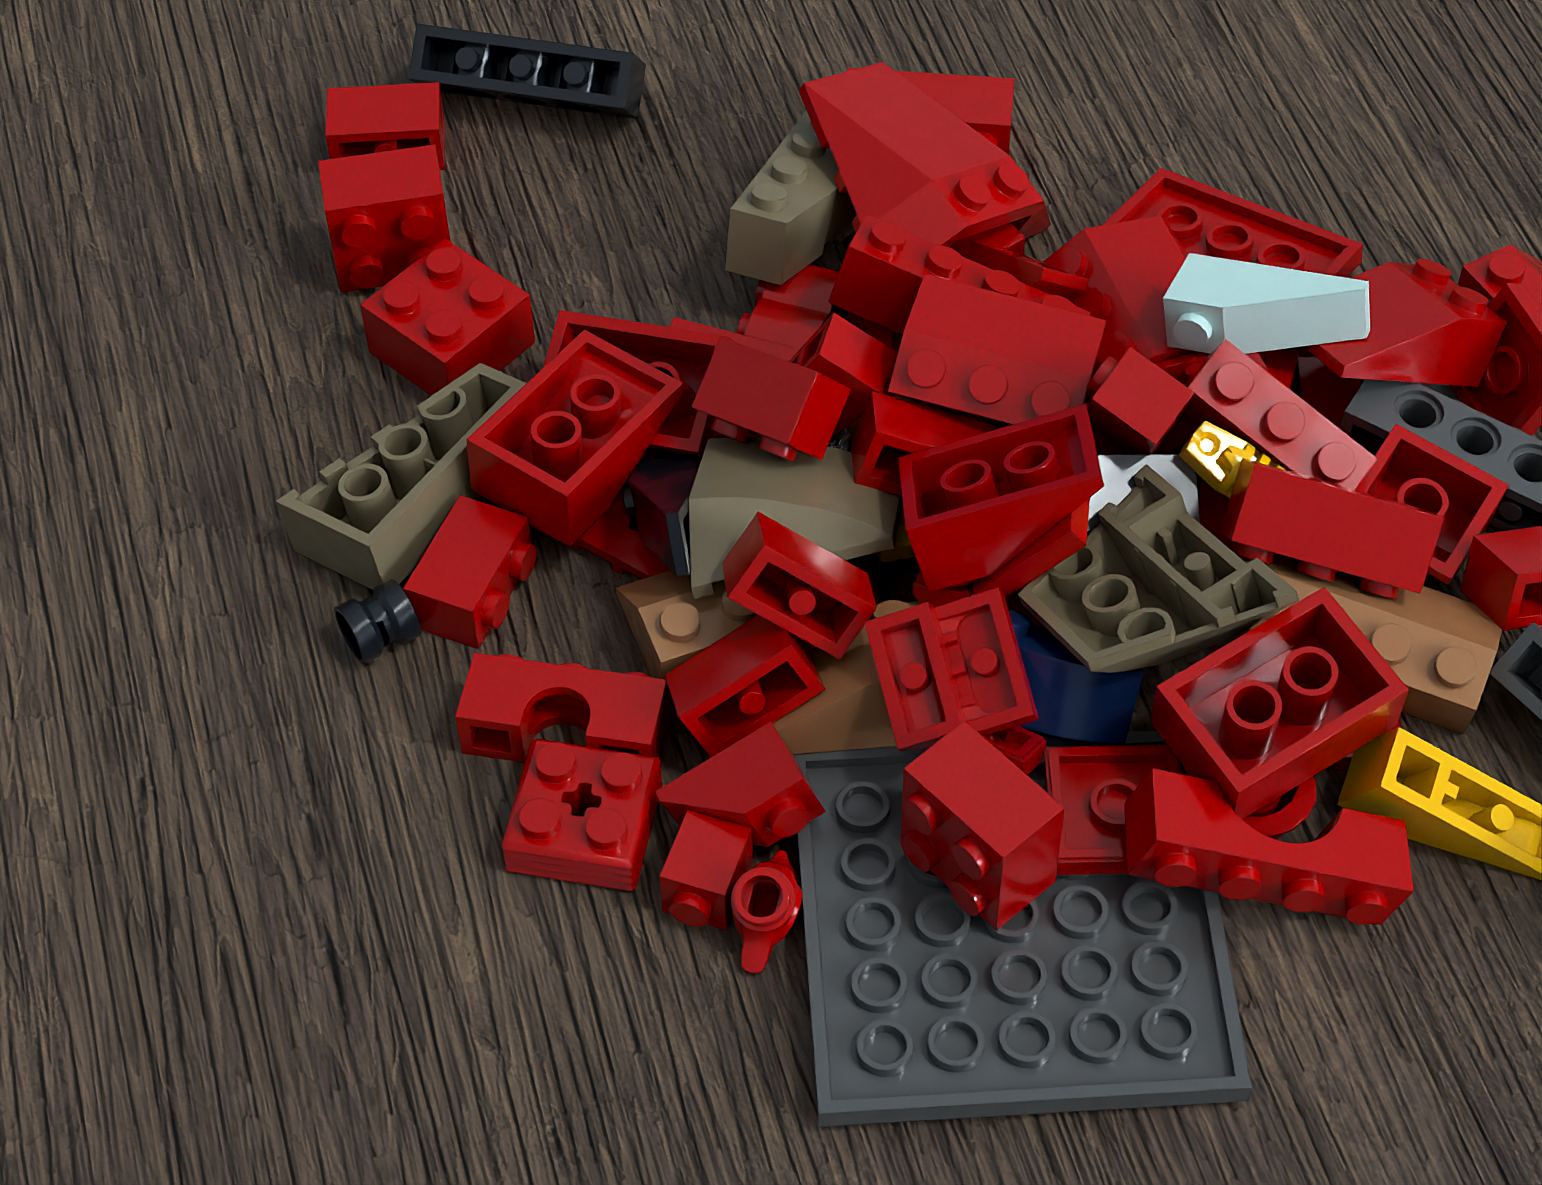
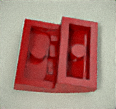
(951, 669)

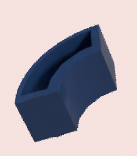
(1070, 696)

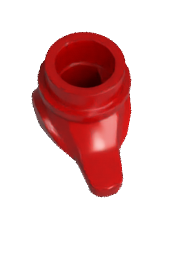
(765, 908)

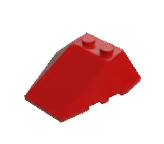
(916, 160)

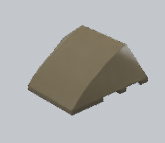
(803, 495)
(1151, 585)

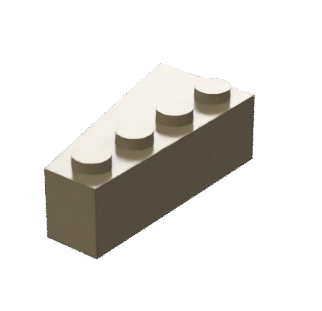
(390, 501)

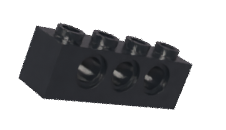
(528, 70)

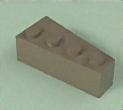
(788, 210)

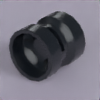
(377, 621)

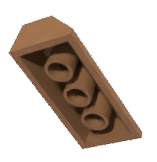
(1428, 638)

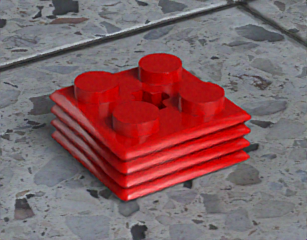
(591, 849)

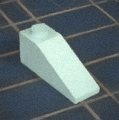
(1261, 306)

